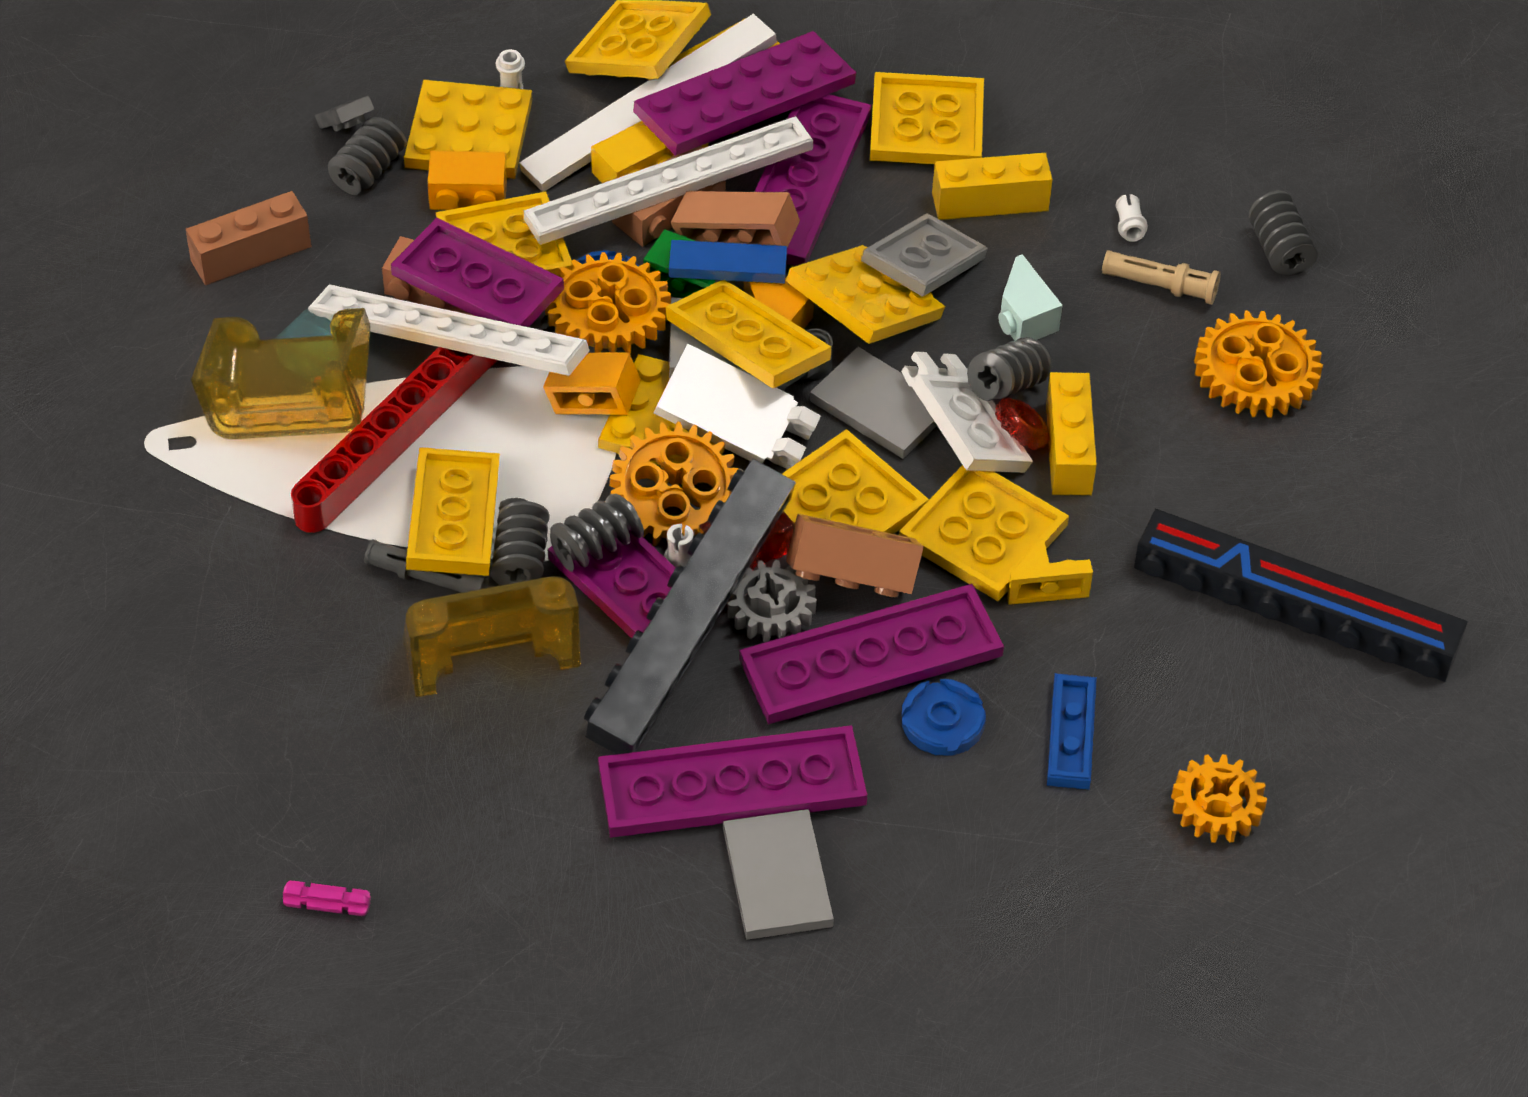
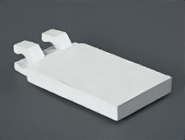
(735, 409)
(963, 417)

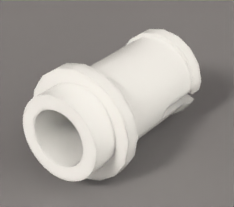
(510, 66)
(1132, 223)
(678, 545)

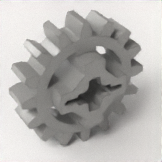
(772, 602)

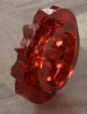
(1022, 423)

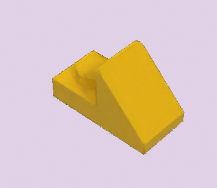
(1043, 581)

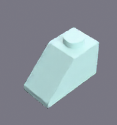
(1028, 304)

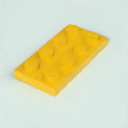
(748, 333)
(453, 512)

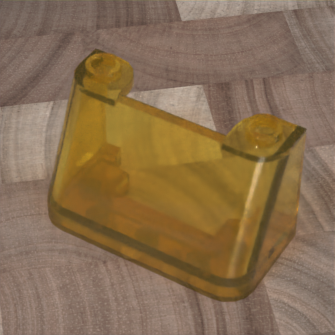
(285, 383)
(491, 618)

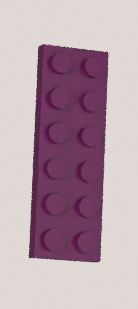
(744, 92)
(817, 174)
(870, 653)
(731, 780)

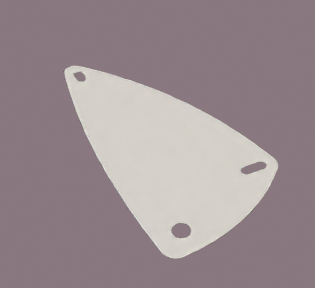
(504, 412)

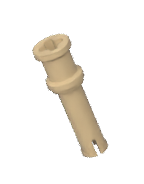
(1178, 279)

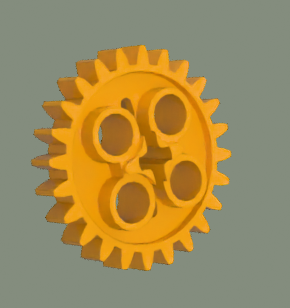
(610, 303)
(1258, 364)
(702, 464)

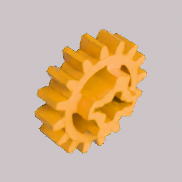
(1218, 798)

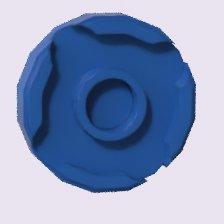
(943, 717)

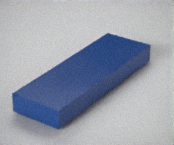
(727, 261)
(1071, 731)

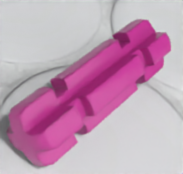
(326, 898)

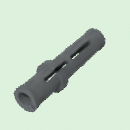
(394, 560)

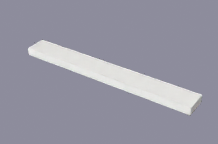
(573, 148)
(667, 180)
(457, 330)

